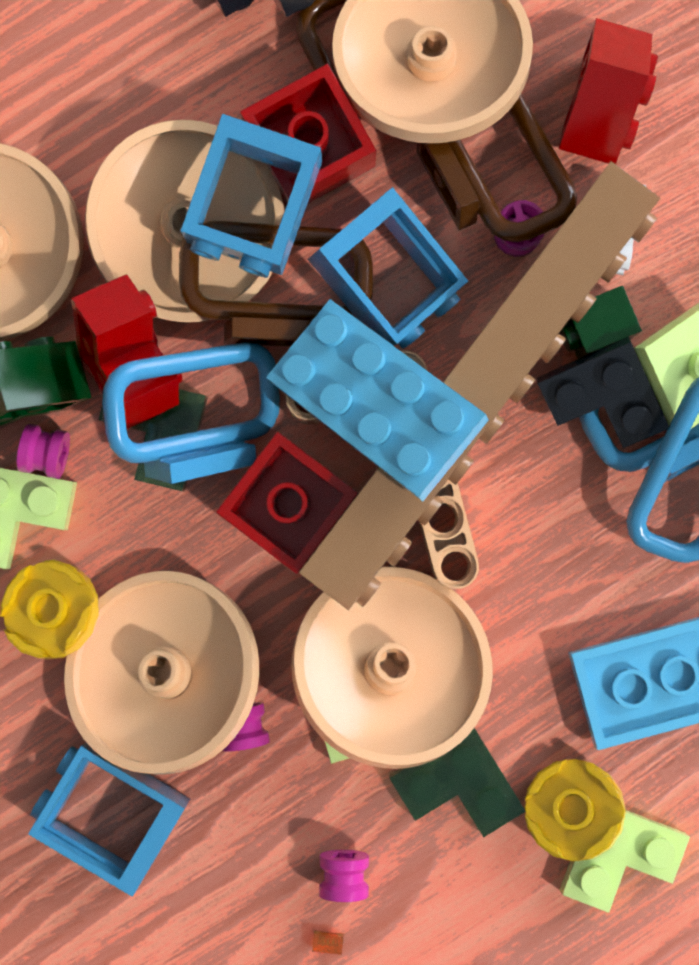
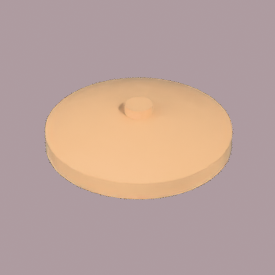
(432, 64)
(143, 200)
(37, 242)
(163, 674)
(393, 676)

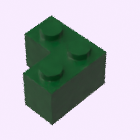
(40, 379)

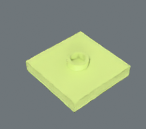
(672, 361)

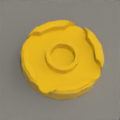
(49, 609)
(574, 810)

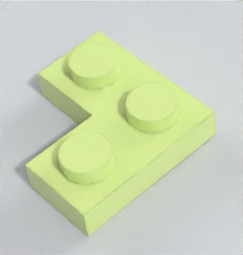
(32, 501)
(641, 846)

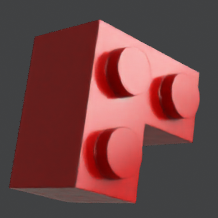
(610, 86)
(116, 328)

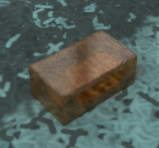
(328, 942)

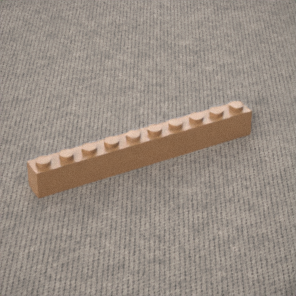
(490, 374)

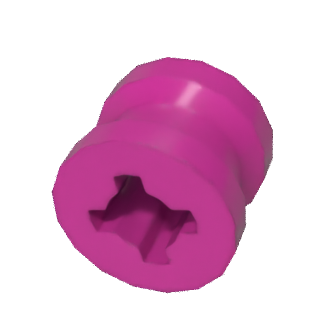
(517, 212)
(43, 451)
(252, 732)
(344, 875)

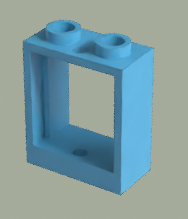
(268, 148)
(418, 244)
(88, 853)

